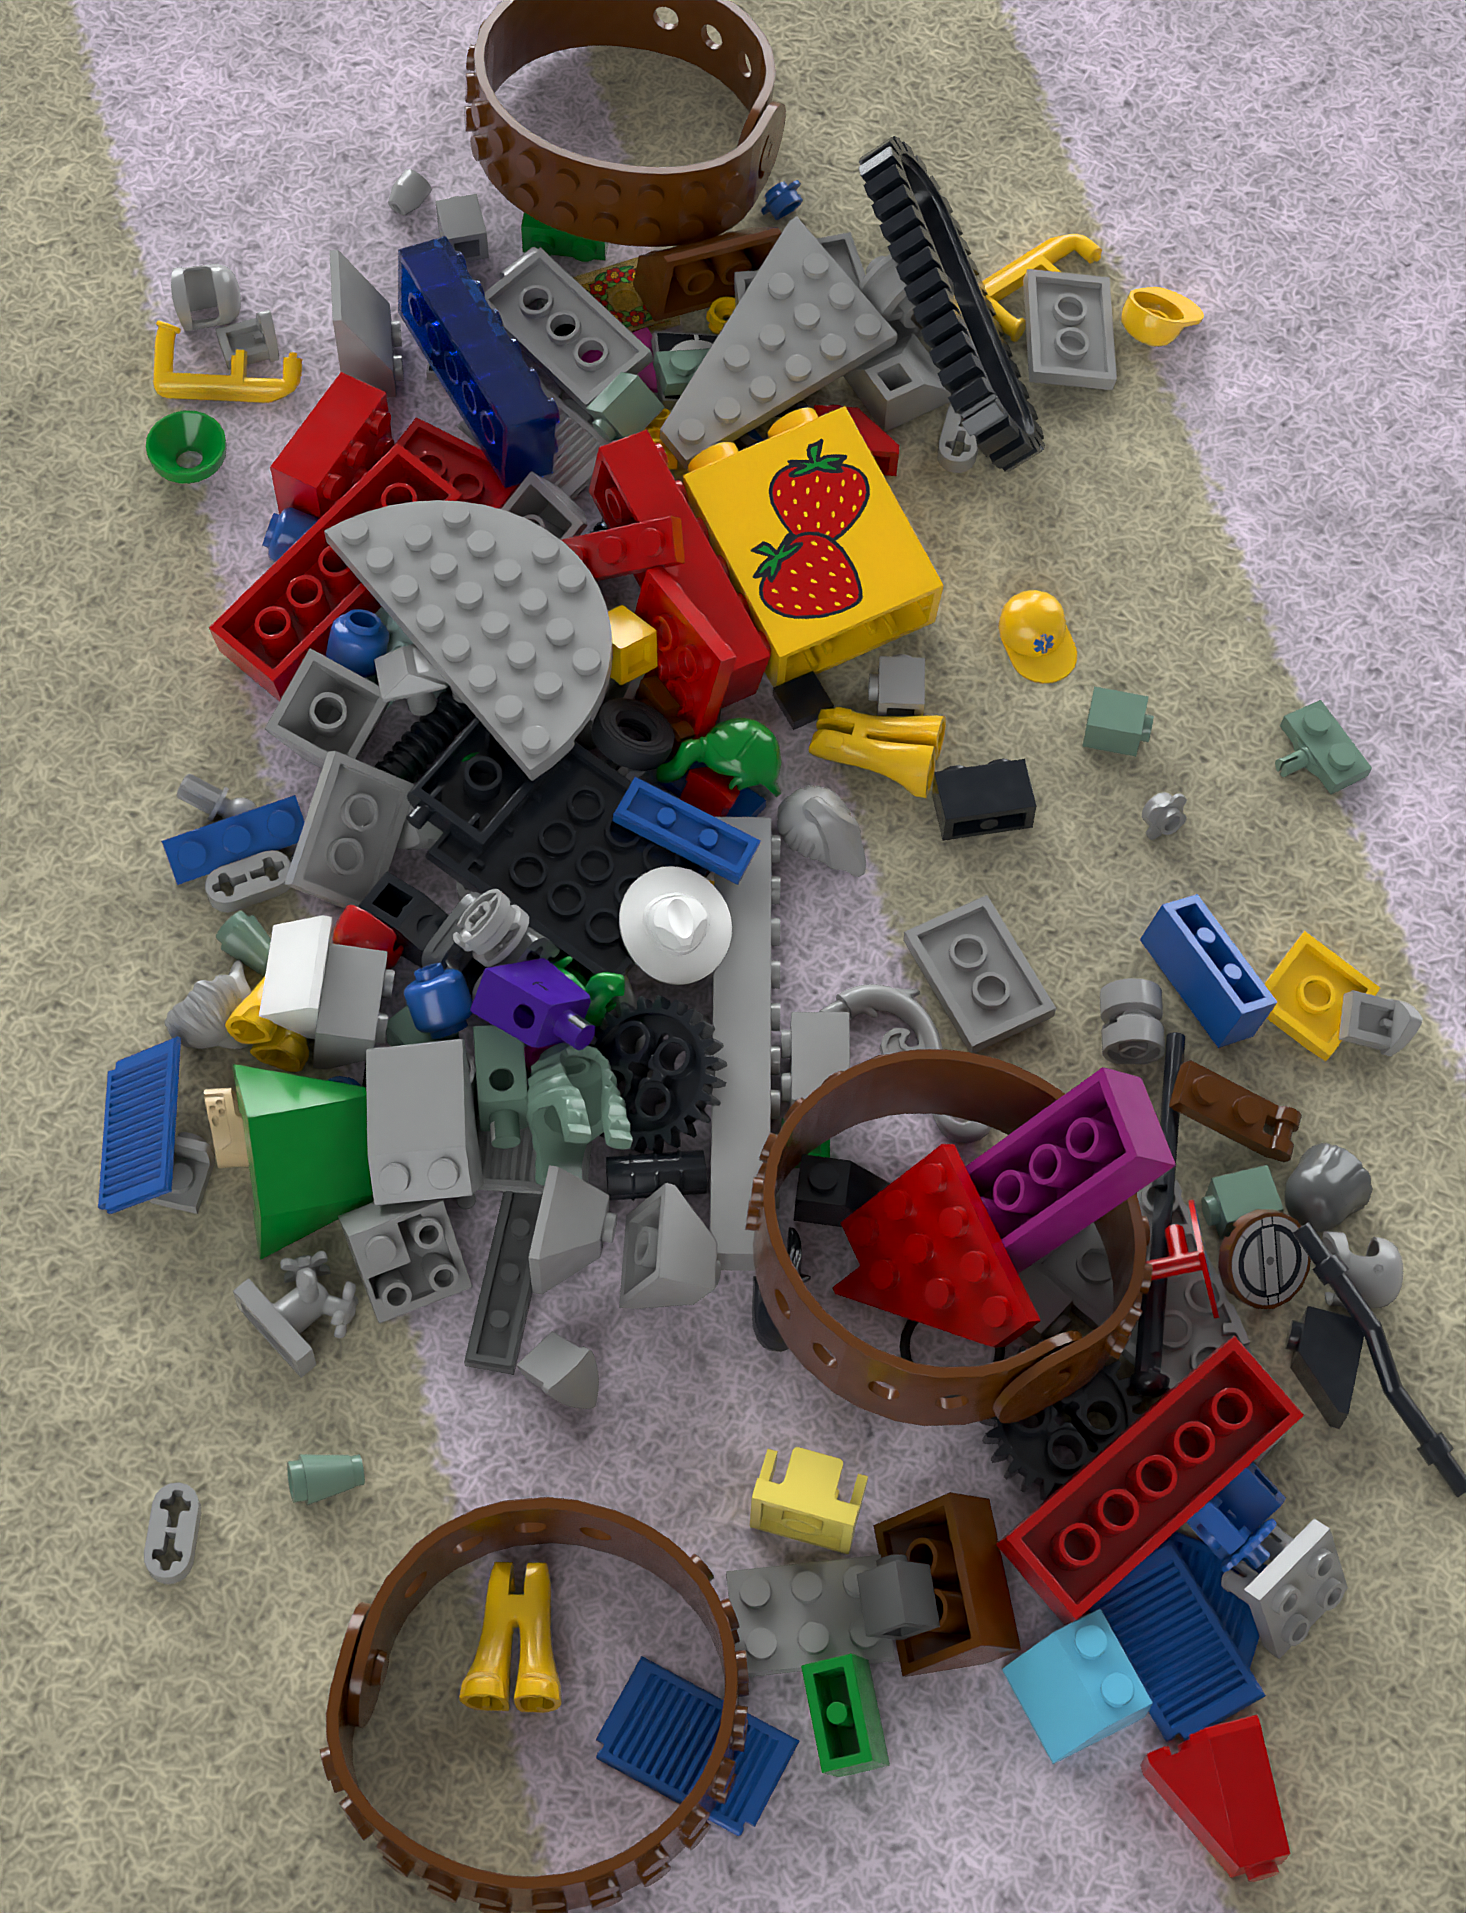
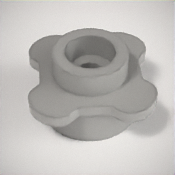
(1164, 814)

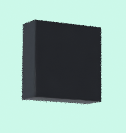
(802, 699)

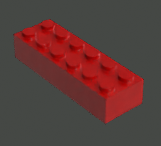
(636, 486)
(311, 585)
(1149, 1481)

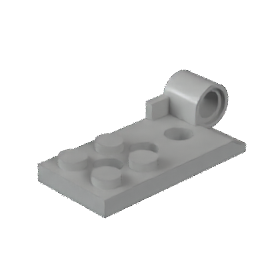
(539, 276)

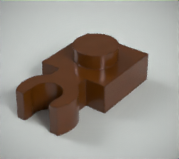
(654, 693)

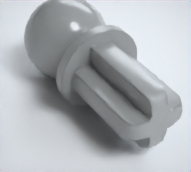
(211, 799)

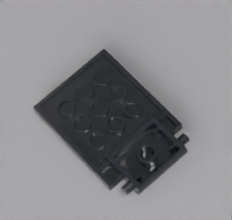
(540, 842)

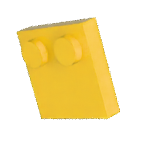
(1311, 992)

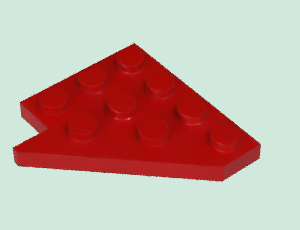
(937, 1255)

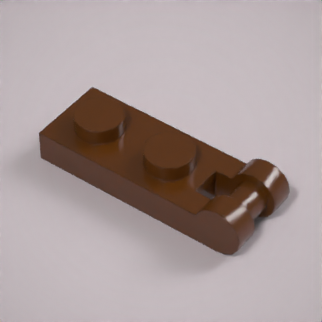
(1234, 1111)

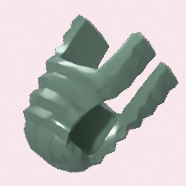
(572, 1104)

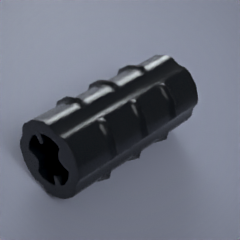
(644, 1174)

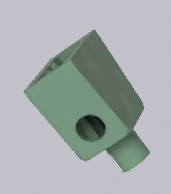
(500, 1085)

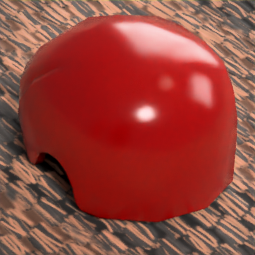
(364, 930)

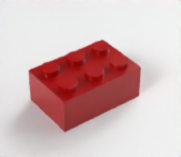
(333, 447)

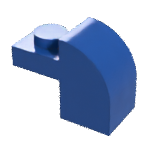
(1236, 1511)

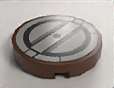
(1263, 1259)

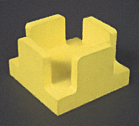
(807, 1501)

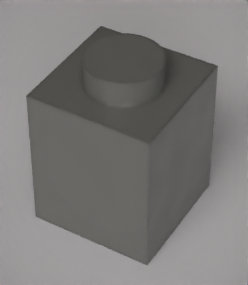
(897, 1598)

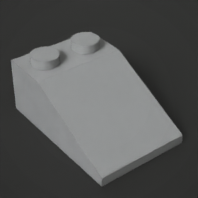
(364, 328)
(421, 1123)

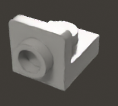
(190, 1173)

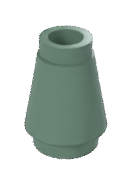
(245, 941)
(323, 1476)

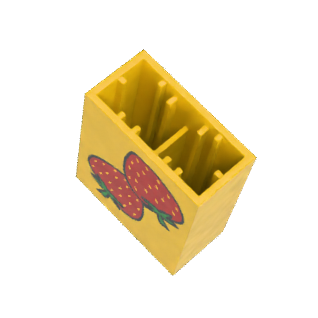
(814, 542)

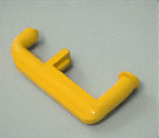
(1039, 258)
(215, 387)

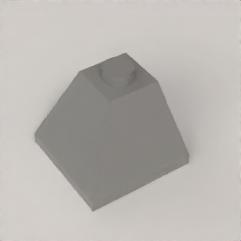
(547, 507)
(568, 1229)
(667, 1254)

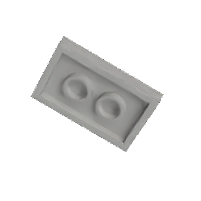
(1069, 329)
(349, 831)
(979, 974)
(802, 1615)

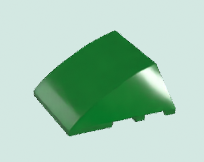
(302, 1152)

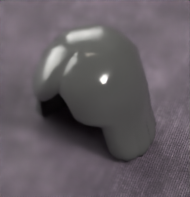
(1327, 1187)

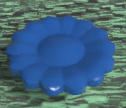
(1252, 1548)

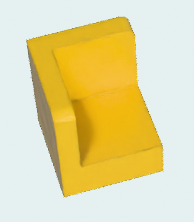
(632, 645)

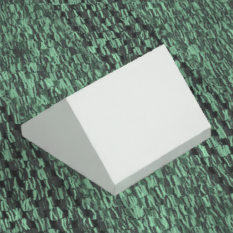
(296, 974)

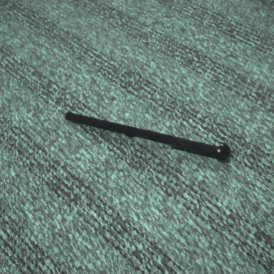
(1147, 1375)

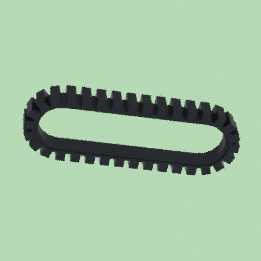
(956, 324)

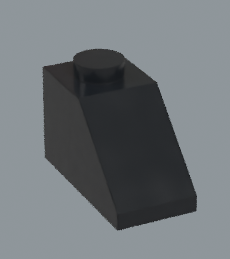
(832, 1189)
(1326, 1360)

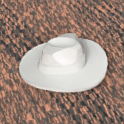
(675, 925)

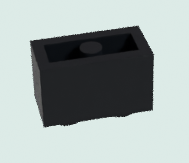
(983, 799)

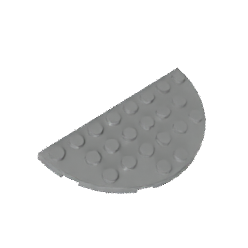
(494, 612)

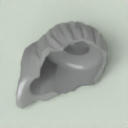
(822, 828)
(205, 1010)

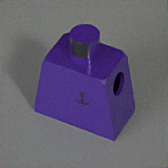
(534, 1004)

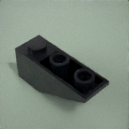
(412, 919)

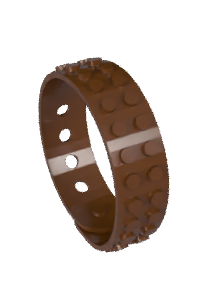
(609, 198)
(1011, 1389)
(365, 1663)

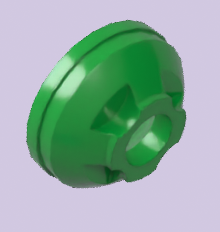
(183, 433)

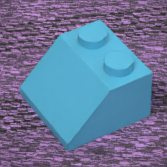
(1077, 1686)

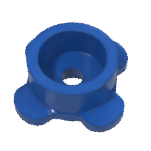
(782, 199)

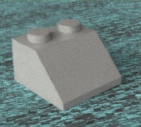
(326, 711)
(351, 1005)

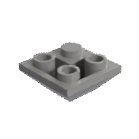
(899, 383)
(405, 1255)

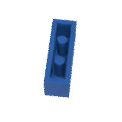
(1208, 970)

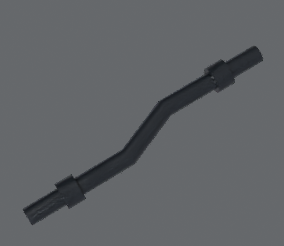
(1433, 1446)

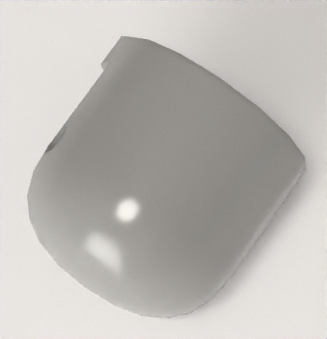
(205, 288)
(1375, 1276)

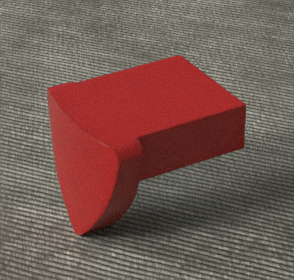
(709, 791)

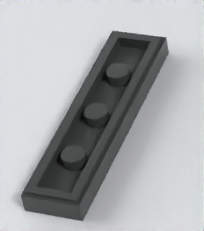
(505, 1287)

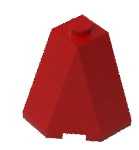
(1225, 1795)

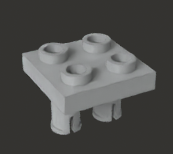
(1293, 1588)

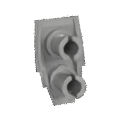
(410, 676)

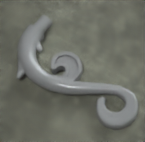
(900, 1002)

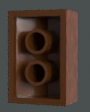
(699, 271)
(968, 1578)

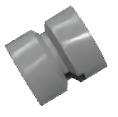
(1132, 1022)

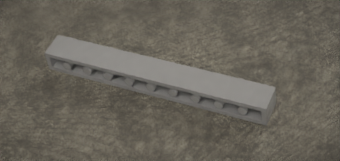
(744, 1026)

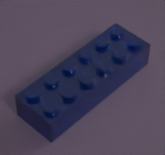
(477, 361)

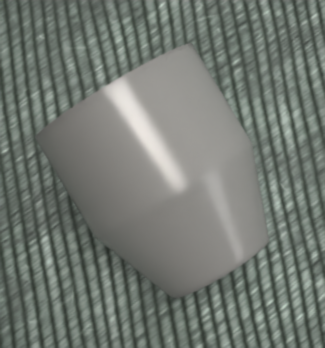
(408, 192)

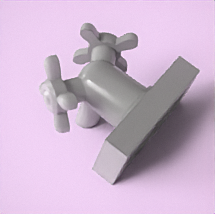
(298, 1309)

